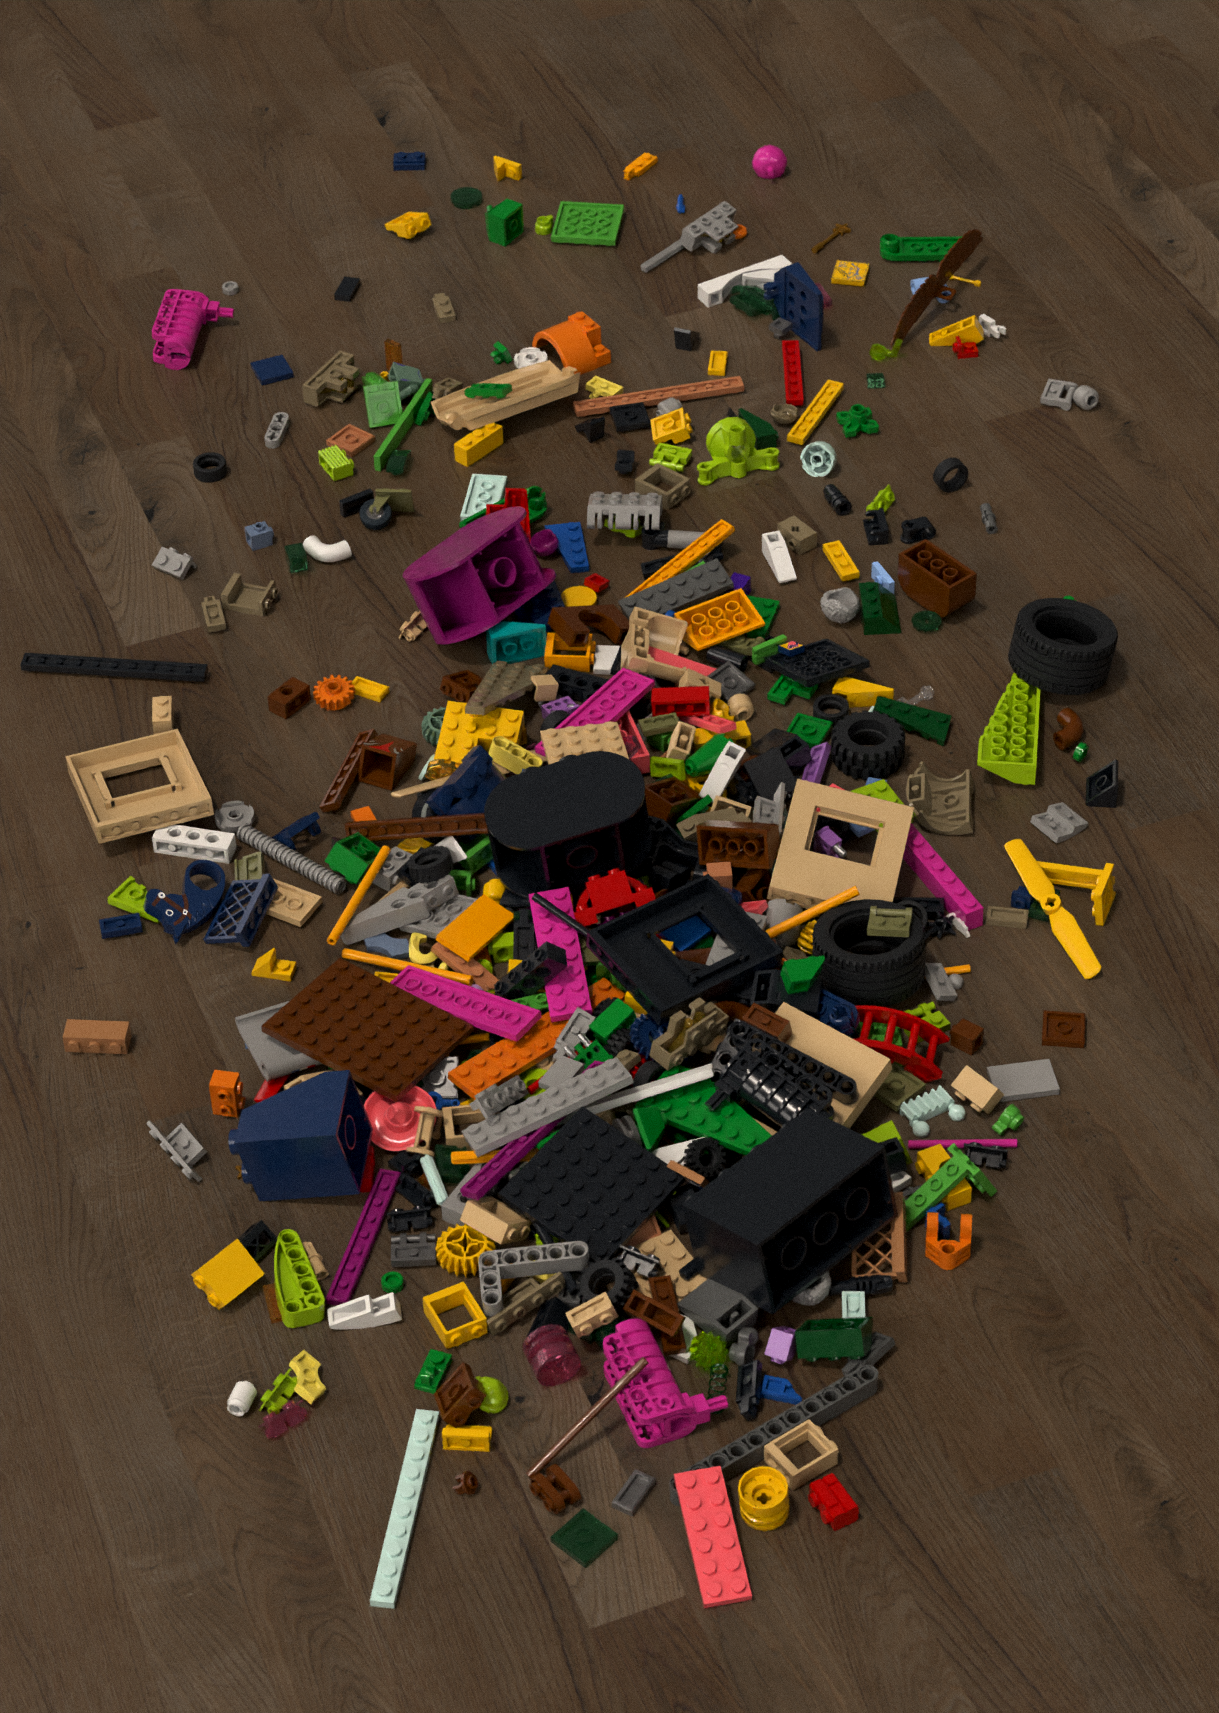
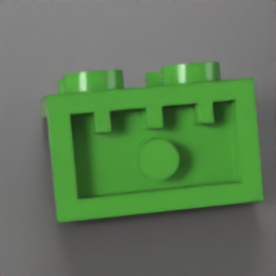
(477, 852)

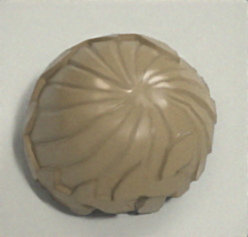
(784, 413)

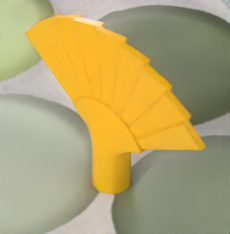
(413, 845)

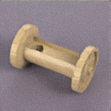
(424, 1130)

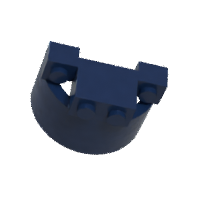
(470, 782)

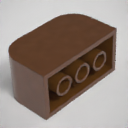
(935, 578)

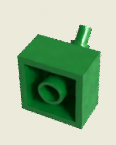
(504, 222)

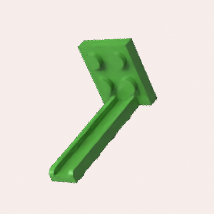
(381, 400)
(942, 1183)

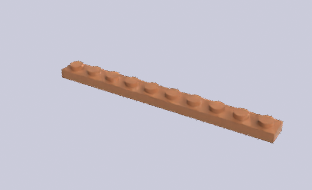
(655, 396)

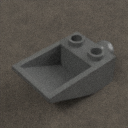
(720, 1311)

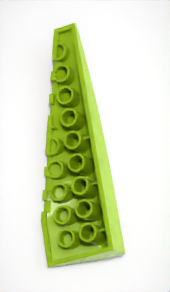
(1012, 734)

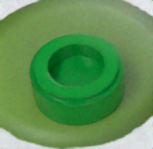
(1080, 752)
(392, 1282)

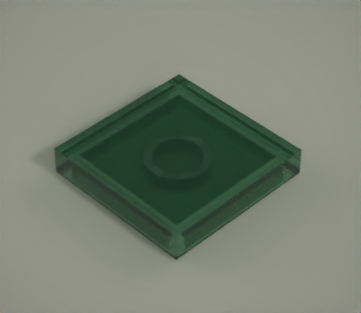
(584, 1538)

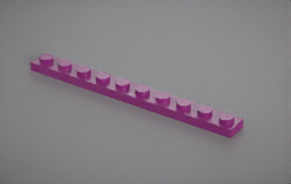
(508, 1158)

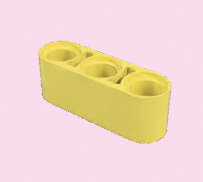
(512, 755)

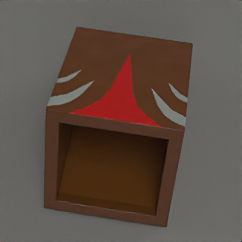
(385, 761)

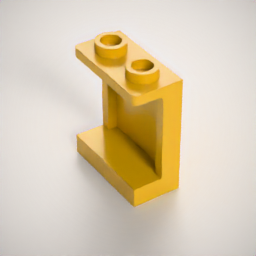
(227, 1274)

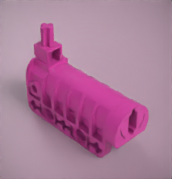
(182, 325)
(653, 1393)

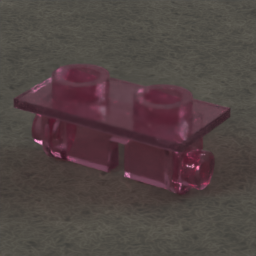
(275, 1423)

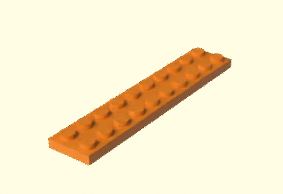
(512, 1058)

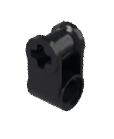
(917, 529)

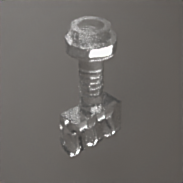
(926, 692)

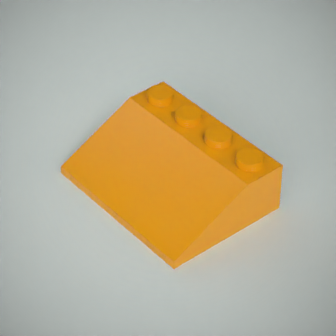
(719, 619)

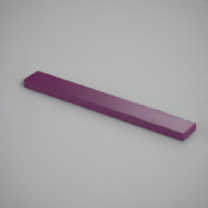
(363, 1237)

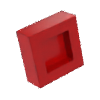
(596, 582)

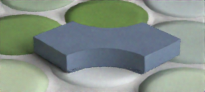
(389, 946)

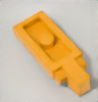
(640, 165)

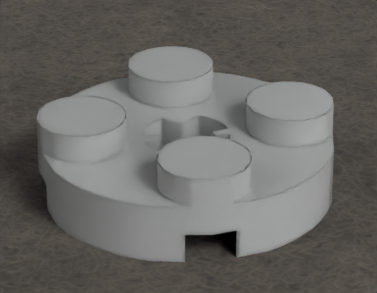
(234, 808)

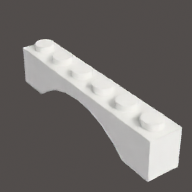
(717, 289)

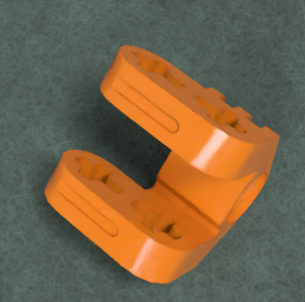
(948, 1253)

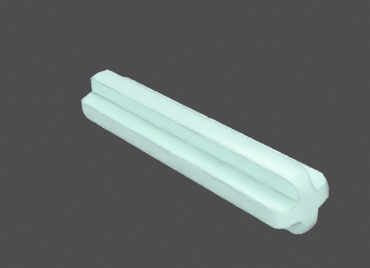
(434, 1179)

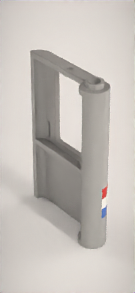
(270, 1054)

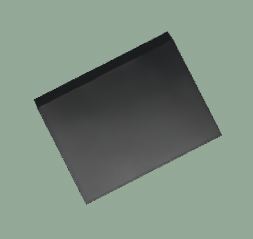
(1103, 786)

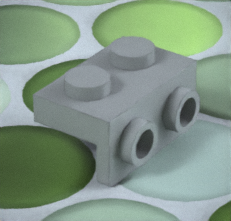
(173, 563)

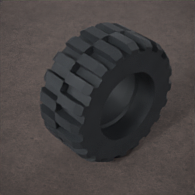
(870, 729)

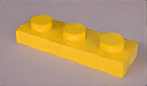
(840, 561)

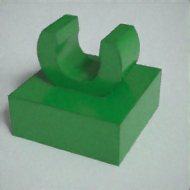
(501, 353)

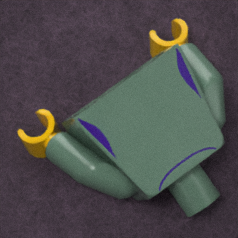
(408, 379)

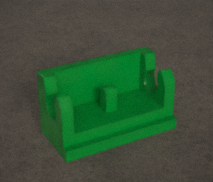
(614, 1018)

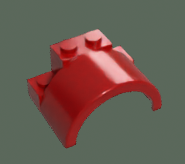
(610, 893)

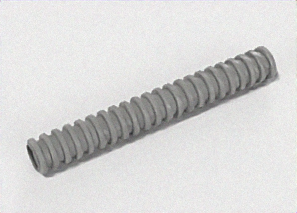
(291, 858)

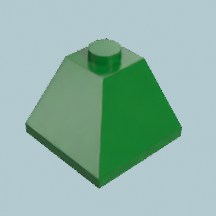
(650, 1126)

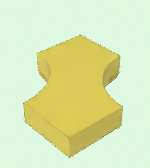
(308, 1381)

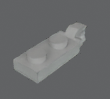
(577, 1024)

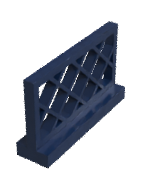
(251, 914)

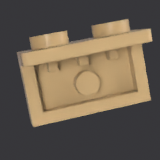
(591, 1315)

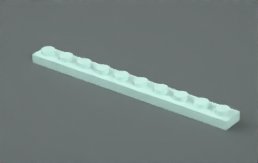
(404, 1509)

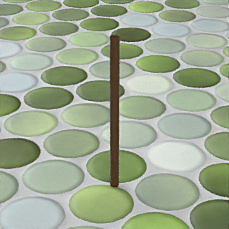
(587, 1417)

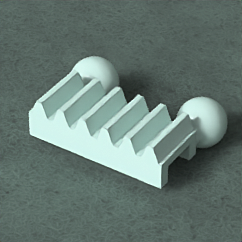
(928, 1107)

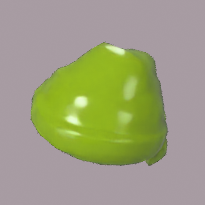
(496, 1395)

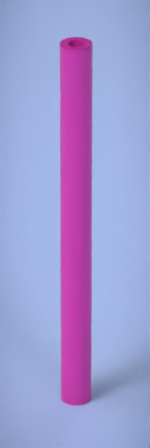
(924, 1144)

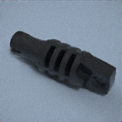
(870, 1284)

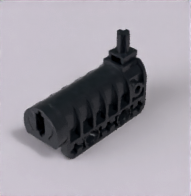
(769, 1086)

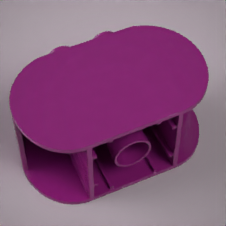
(476, 577)

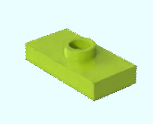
(663, 766)

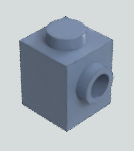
(259, 535)

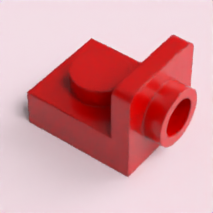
(964, 350)

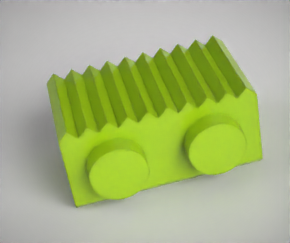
(336, 462)

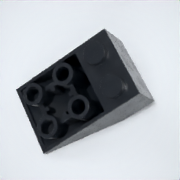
(793, 748)
(771, 992)

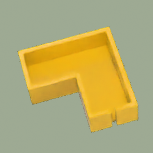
(464, 731)

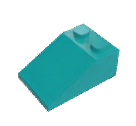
(515, 641)

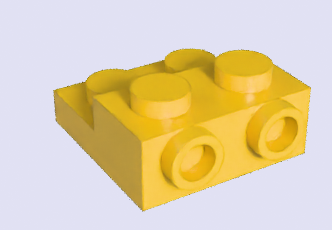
(409, 224)
(672, 426)

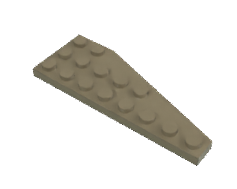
(502, 684)

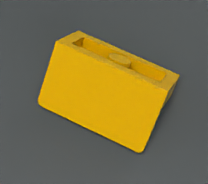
(467, 1438)

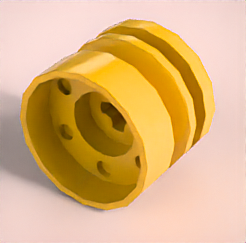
(763, 1498)

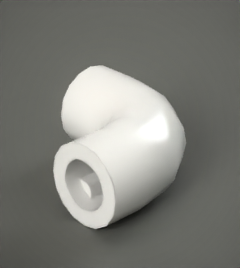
(326, 552)

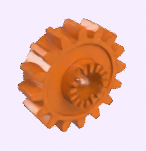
(334, 693)

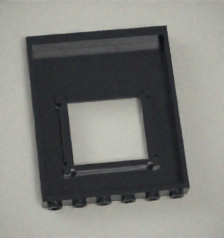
(656, 975)

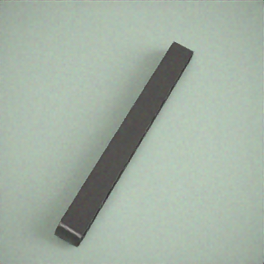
(818, 1408)

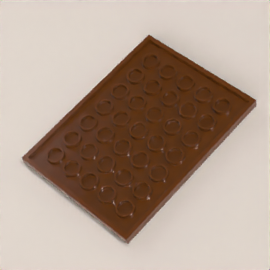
(368, 1028)

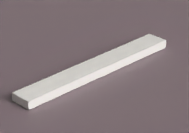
(647, 1090)

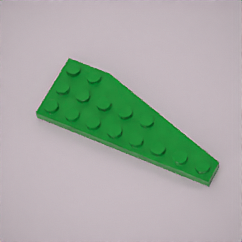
(687, 1111)

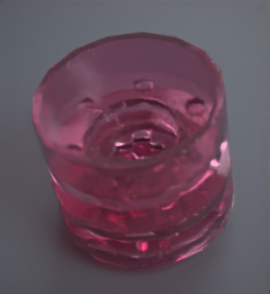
(551, 1355)

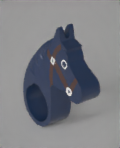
(191, 909)

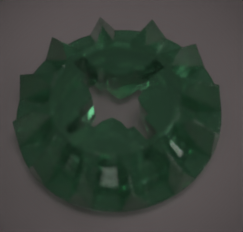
(920, 618)

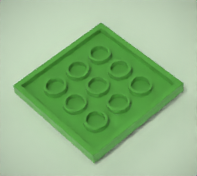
(587, 223)

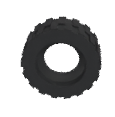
(430, 864)

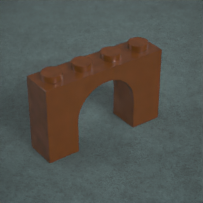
(572, 621)

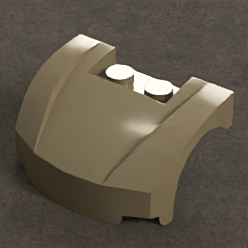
(941, 802)

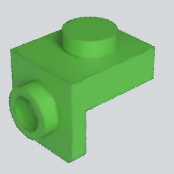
(464, 880)

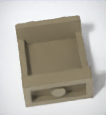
(247, 597)

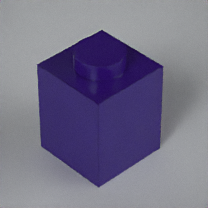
(740, 581)

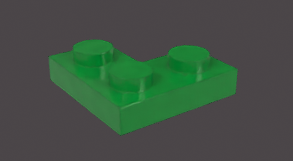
(786, 687)

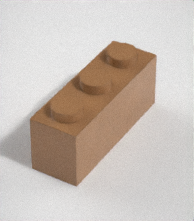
(97, 1036)

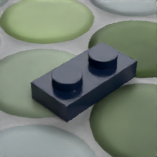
(120, 925)

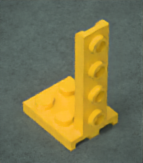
(1099, 880)

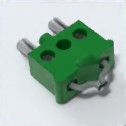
(587, 1056)

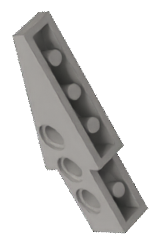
(399, 909)

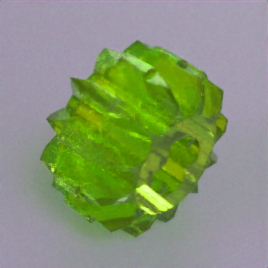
(707, 1350)

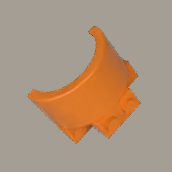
(576, 343)

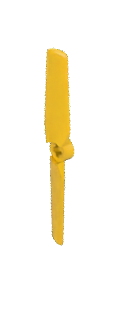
(1062, 922)

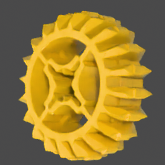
(452, 1245)

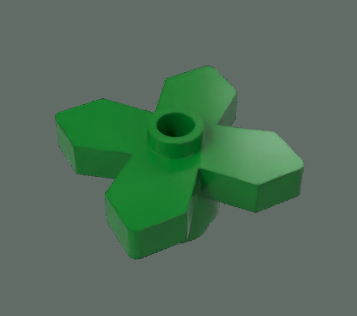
(857, 420)

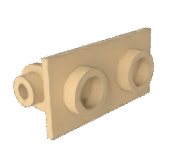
(410, 629)

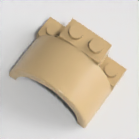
(657, 631)

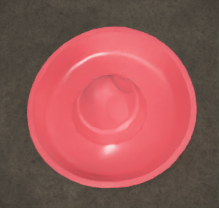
(396, 1122)

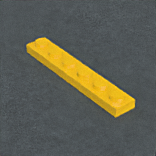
(815, 412)

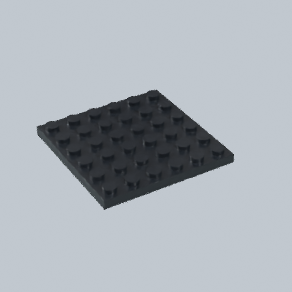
(591, 1185)

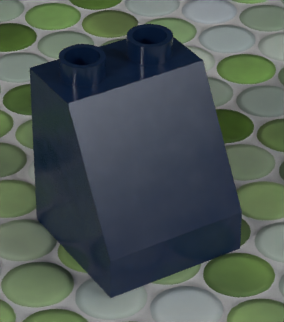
(305, 1140)

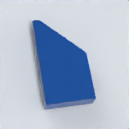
(779, 1390)

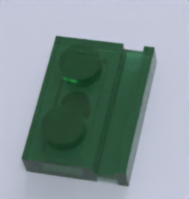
(448, 1172)

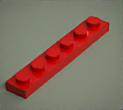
(792, 372)

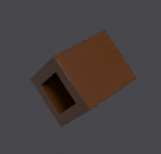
(966, 1036)

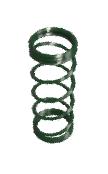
(718, 1384)

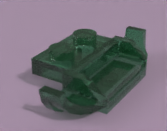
(752, 301)

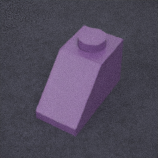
(781, 1344)

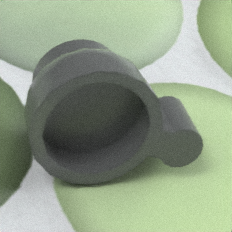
(744, 1350)

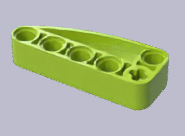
(295, 1283)

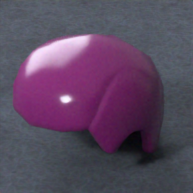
(544, 542)

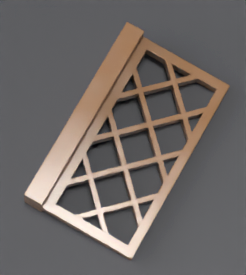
(898, 1243)

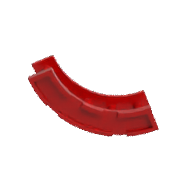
(914, 1063)

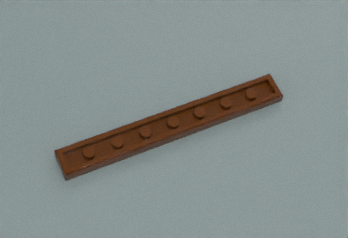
(419, 827)

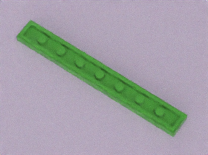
(402, 426)

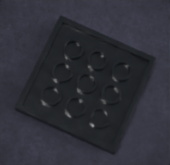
(818, 664)

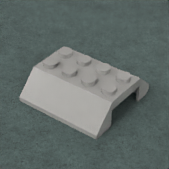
(624, 507)

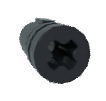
(838, 501)

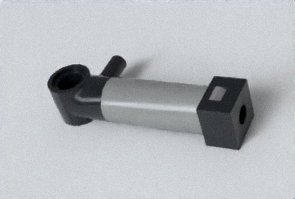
(669, 538)

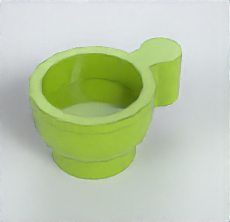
(544, 225)

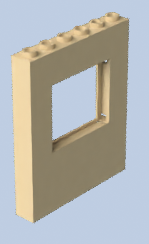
(143, 809)
(815, 877)
(840, 1053)

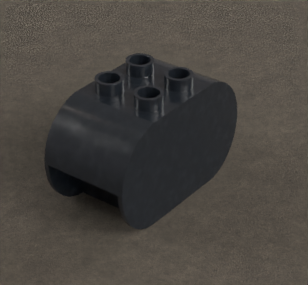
(568, 822)

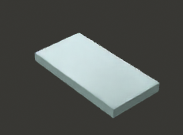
(481, 491)

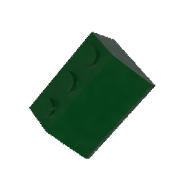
(878, 609)
(834, 1338)

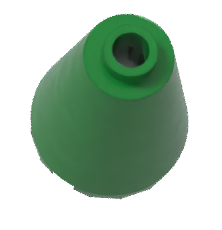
(705, 757)

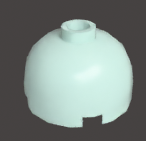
(818, 458)

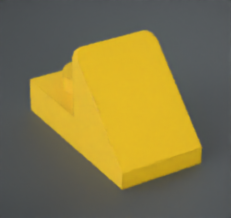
(507, 168)
(270, 967)

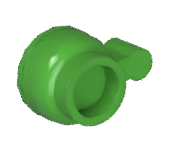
(1009, 1118)

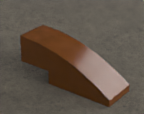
(654, 1313)

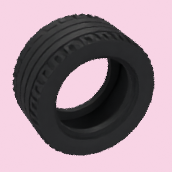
(1062, 646)
(868, 978)

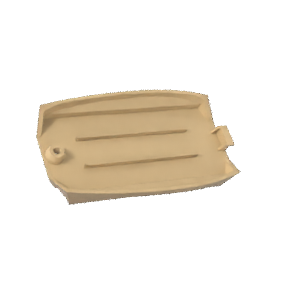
(530, 386)

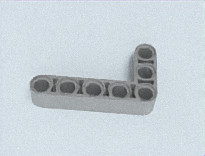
(524, 1266)

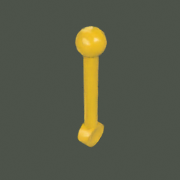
(977, 283)

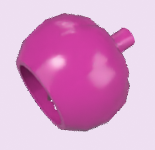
(769, 162)

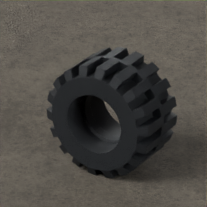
(601, 1274)

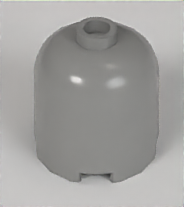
(778, 912)

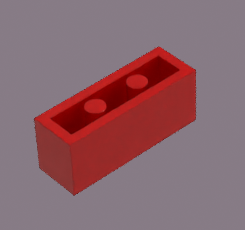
(681, 700)

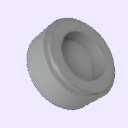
(230, 288)

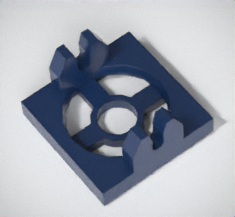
(308, 822)

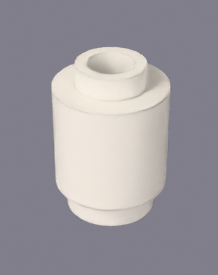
(241, 1398)

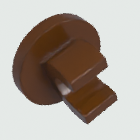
(467, 1483)

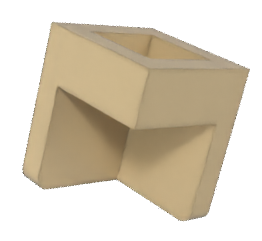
(545, 687)

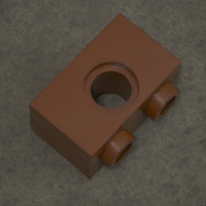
(289, 698)

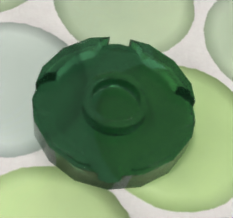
(466, 197)

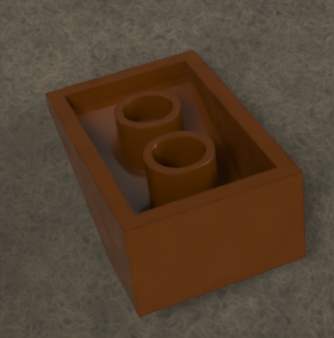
(670, 799)

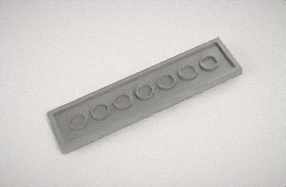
(547, 1106)

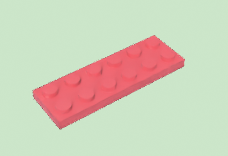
(712, 1537)

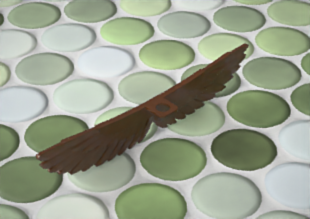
(935, 284)

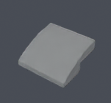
(1059, 822)

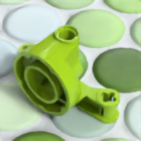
(734, 460)

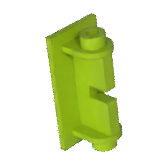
(882, 500)
(272, 1399)

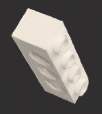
(195, 843)

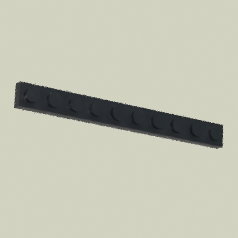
(114, 667)

